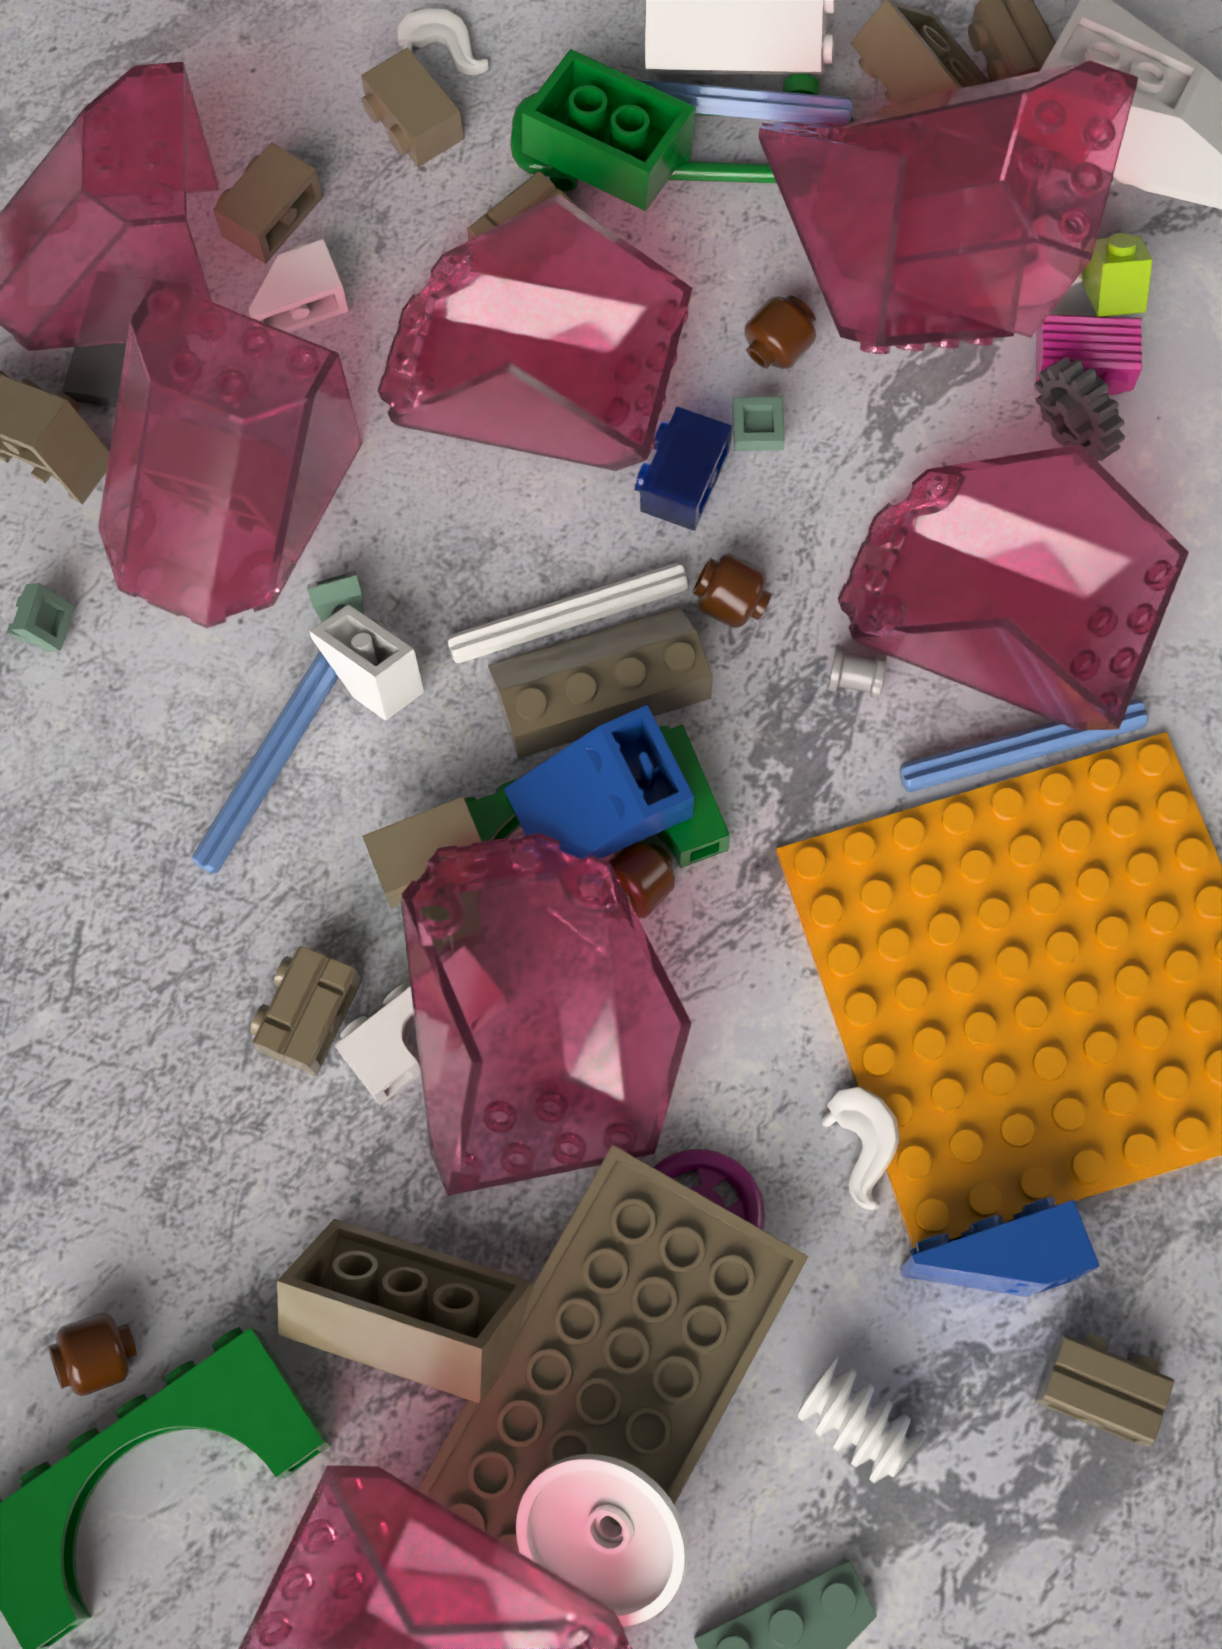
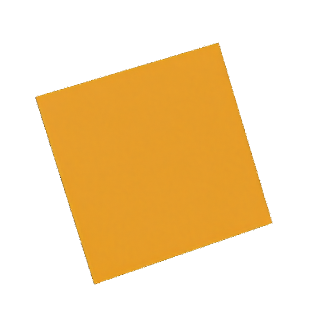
(1027, 982)

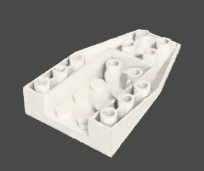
(1176, 110)

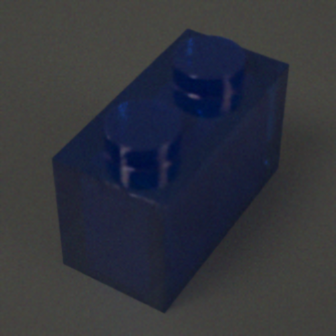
(684, 467)

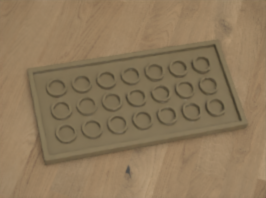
(621, 1345)

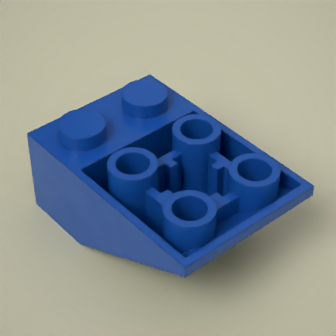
(605, 789)
(1019, 1258)

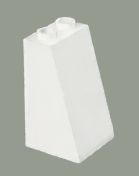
(738, 37)

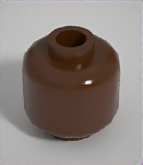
(780, 332)
(731, 590)
(644, 875)
(92, 1354)

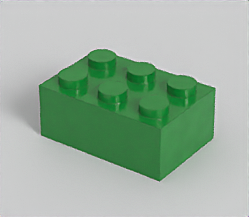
(607, 129)

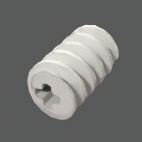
(860, 1423)

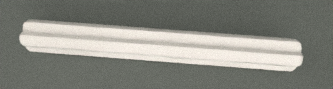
(567, 612)

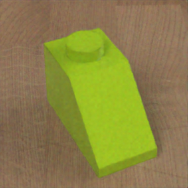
(1118, 275)

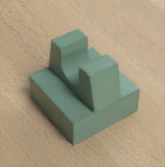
(758, 423)
(335, 591)
(41, 618)

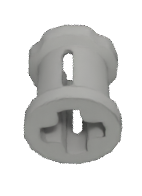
(857, 672)

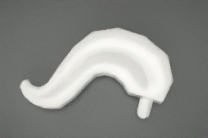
(444, 27)
(879, 1132)

